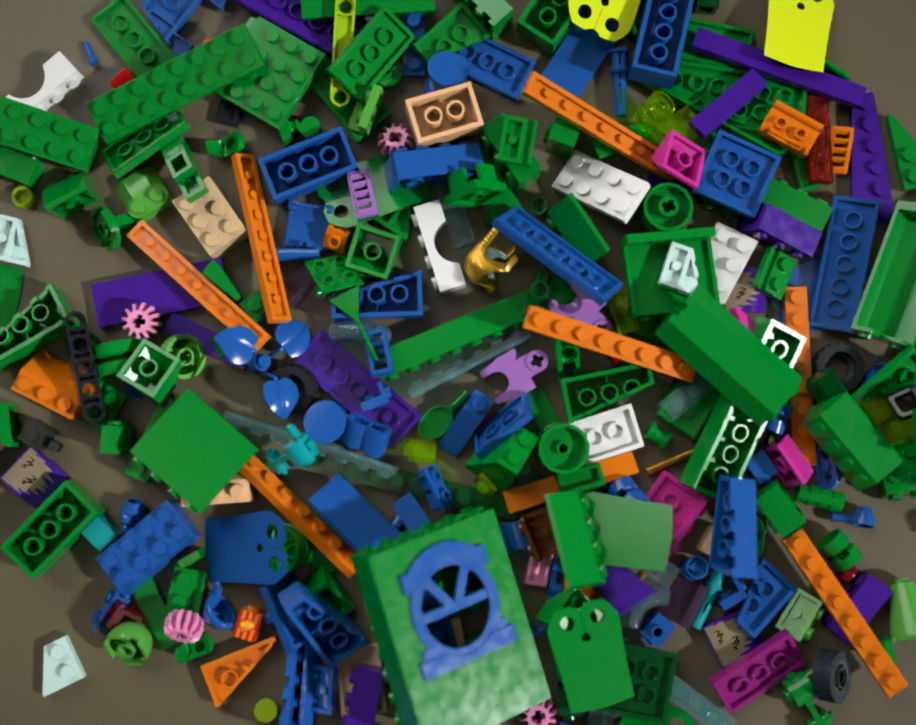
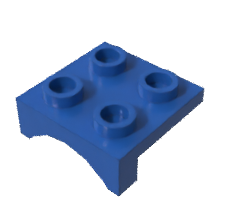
(306, 225)

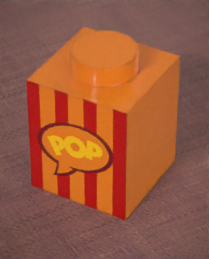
(249, 623)

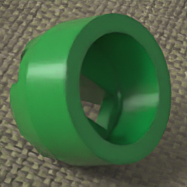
(535, 206)

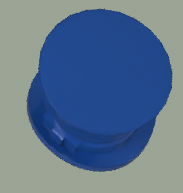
(445, 71)
(325, 421)

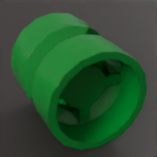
(842, 554)

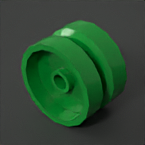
(669, 197)
(116, 355)
(572, 455)

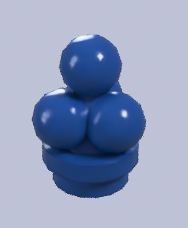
(131, 513)

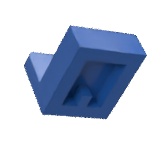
(373, 401)
(729, 597)

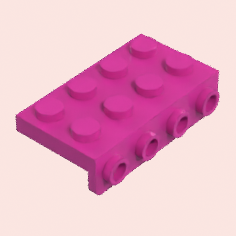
(685, 502)

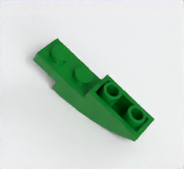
(184, 170)

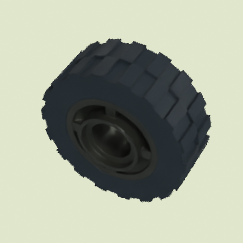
(831, 675)

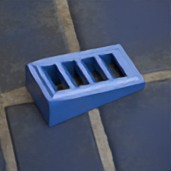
(386, 351)

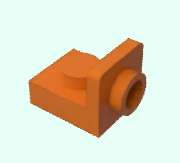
(337, 237)

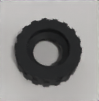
(844, 351)
(307, 380)

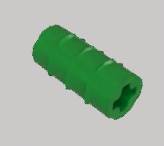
(819, 497)

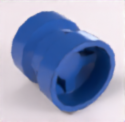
(698, 568)

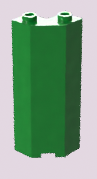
(889, 298)
(729, 356)

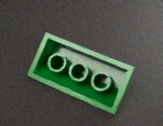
(851, 440)
(576, 540)

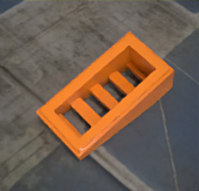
(848, 134)

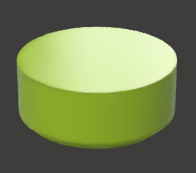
(23, 197)
(266, 710)

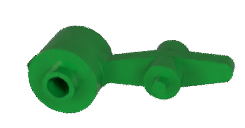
(800, 692)

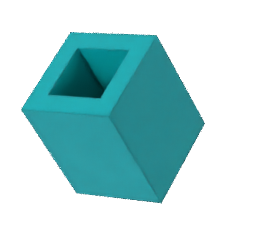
(101, 533)

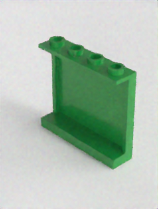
(643, 262)
(193, 451)

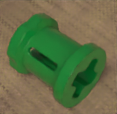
(657, 435)

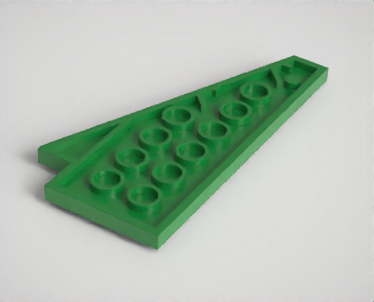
(703, 83)

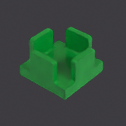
(475, 192)

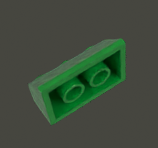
(576, 228)

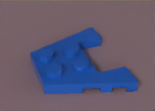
(171, 16)

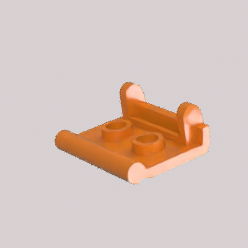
(790, 129)

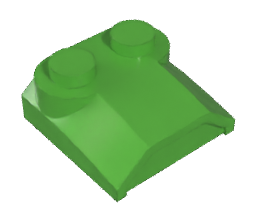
(145, 194)

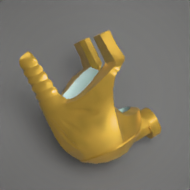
(479, 262)

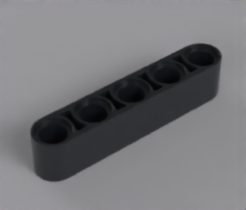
(87, 356)

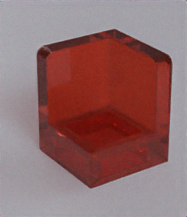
(120, 613)

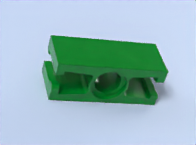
(564, 353)

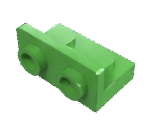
(366, 111)
(801, 615)

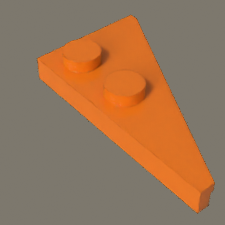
(227, 672)

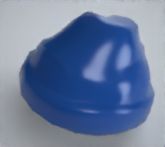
(218, 611)

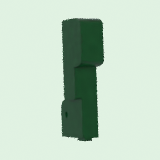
(825, 384)

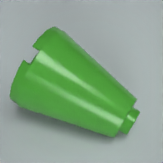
(902, 610)

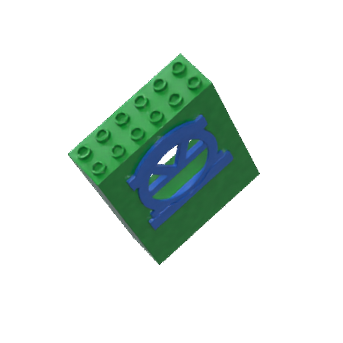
(439, 683)

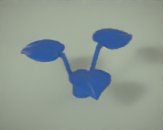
(238, 347)

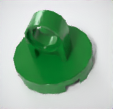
(109, 227)

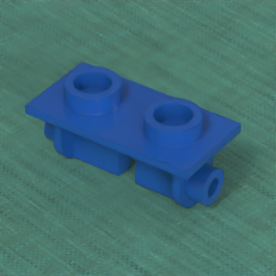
(431, 479)
(98, 616)

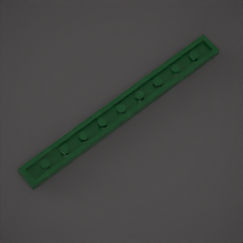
(406, 481)

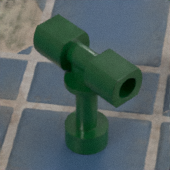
(537, 291)

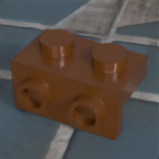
(539, 533)

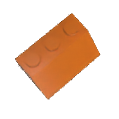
(50, 384)

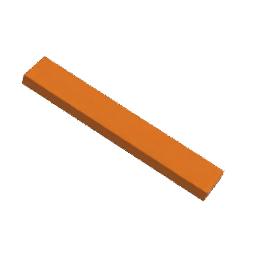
(533, 493)

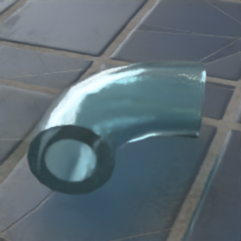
(347, 330)
(635, 616)

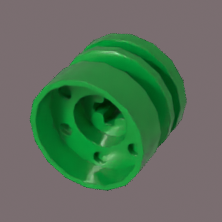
(296, 547)

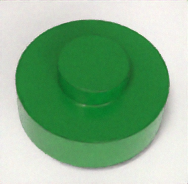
(391, 78)

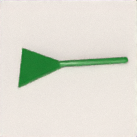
(349, 304)

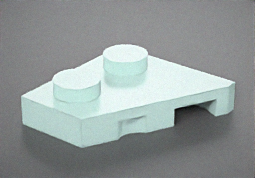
(13, 241)
(679, 269)
(60, 666)

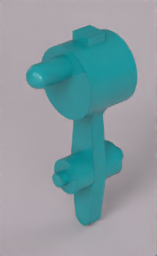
(299, 451)

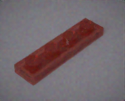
(820, 154)

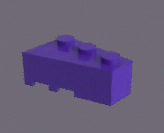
(781, 231)
(624, 589)

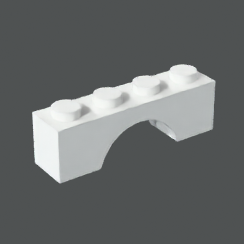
(59, 79)
(430, 220)

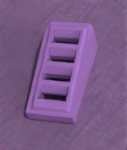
(358, 180)

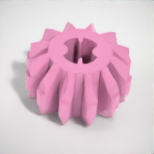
(395, 139)
(141, 313)
(183, 626)
(546, 715)

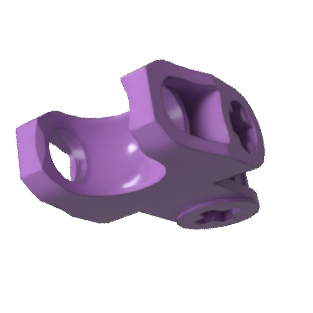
(583, 310)
(517, 371)

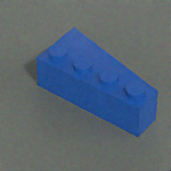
(430, 164)
(388, 299)
(735, 528)
(322, 624)

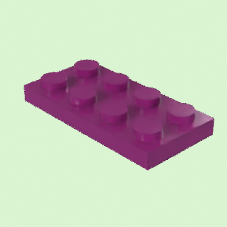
(757, 671)

